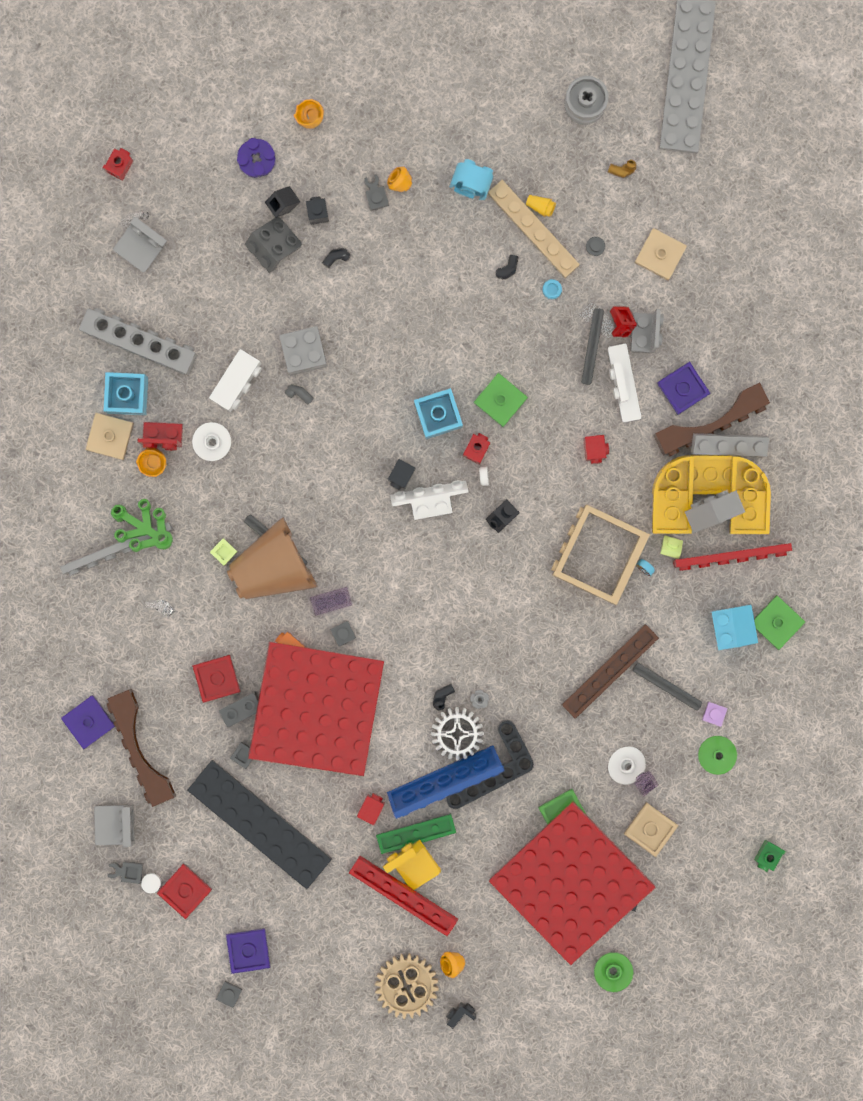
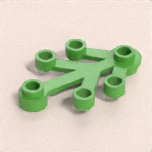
(143, 528)

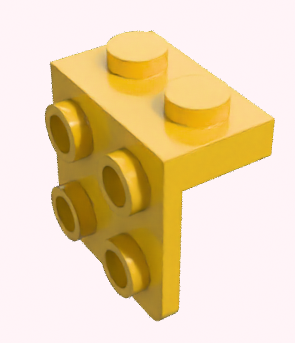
(413, 864)

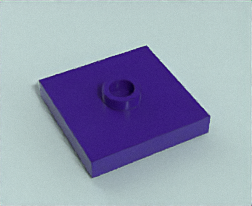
(683, 388)
(88, 722)
(248, 950)

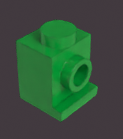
(768, 849)

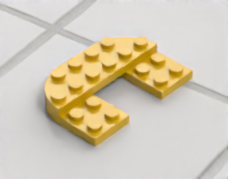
(710, 475)

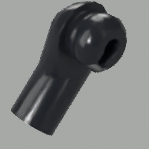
(335, 254)
(508, 270)
(440, 697)

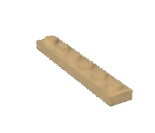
(533, 229)

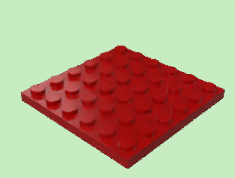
(316, 709)
(572, 883)

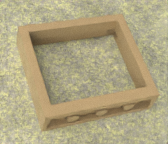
(630, 564)

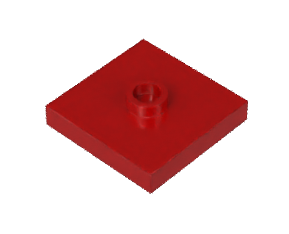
(216, 678)
(184, 891)

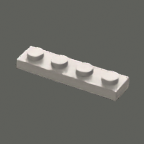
(729, 444)

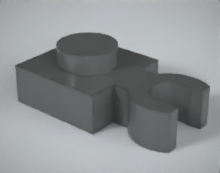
(376, 196)
(129, 872)

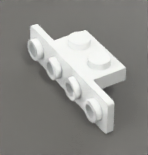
(624, 383)
(430, 500)

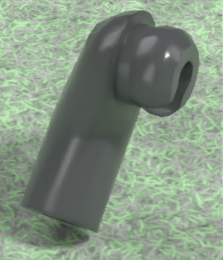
(300, 391)

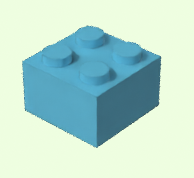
(125, 393)
(438, 413)

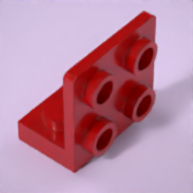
(162, 435)

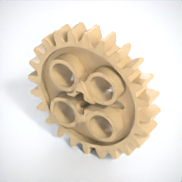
(390, 992)

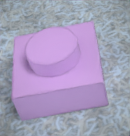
(714, 714)

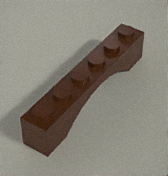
(748, 401)
(156, 785)

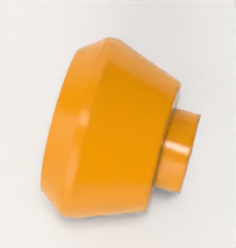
(399, 180)
(452, 964)

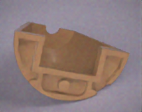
(271, 566)

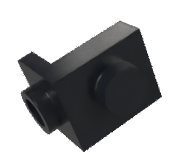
(502, 516)
(455, 1015)

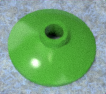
(708, 751)
(617, 981)

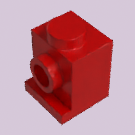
(121, 169)

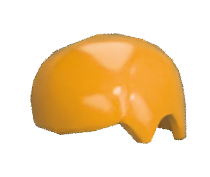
(315, 113)
(151, 462)

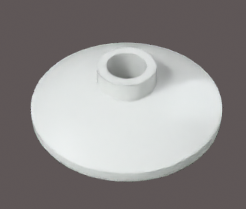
(204, 435)
(621, 760)

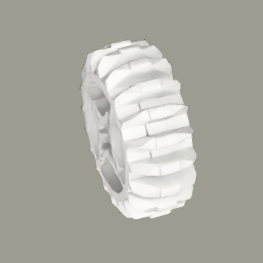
(457, 750)

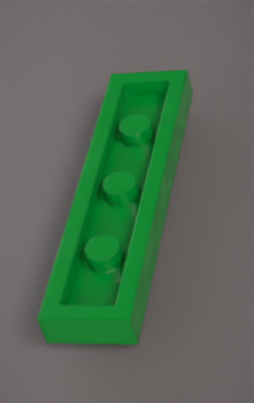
(422, 831)

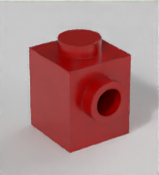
(477, 448)
(595, 449)

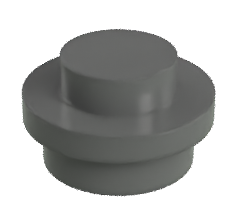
(595, 246)

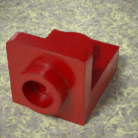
(624, 321)

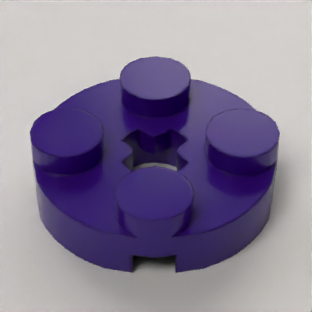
(255, 147)

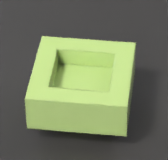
(671, 547)
(223, 552)

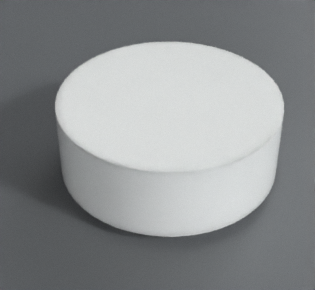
(484, 477)
(151, 883)

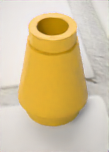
(542, 205)

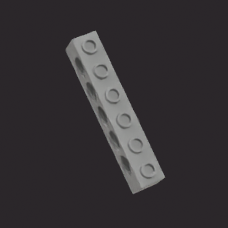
(95, 317)

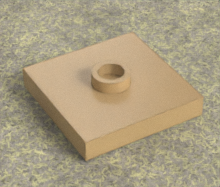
(660, 254)
(109, 436)
(650, 829)

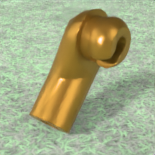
(623, 171)

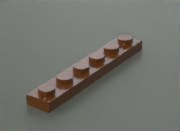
(610, 671)

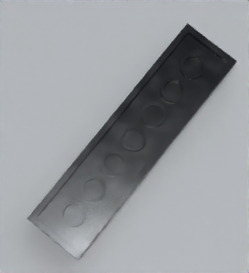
(259, 824)

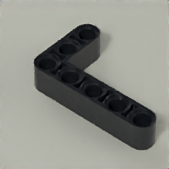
(500, 779)

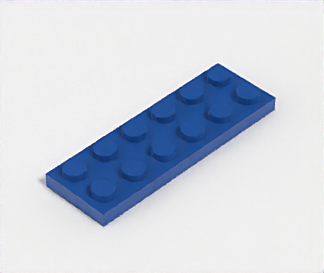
(445, 782)

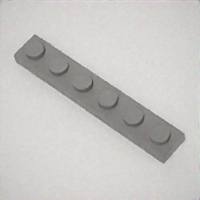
(107, 553)

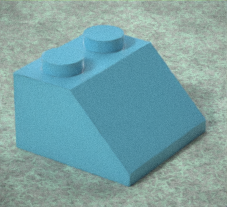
(734, 627)

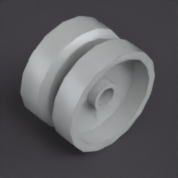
(586, 100)

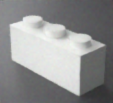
(236, 381)

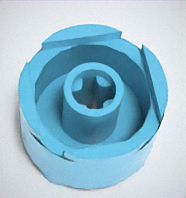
(471, 179)

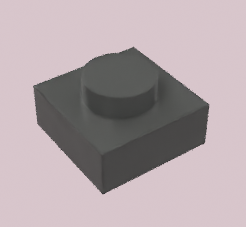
(343, 633)
(241, 755)
(229, 994)

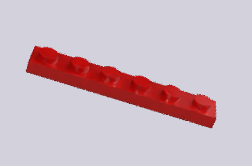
(741, 556)
(403, 896)

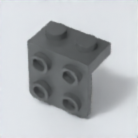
(272, 243)

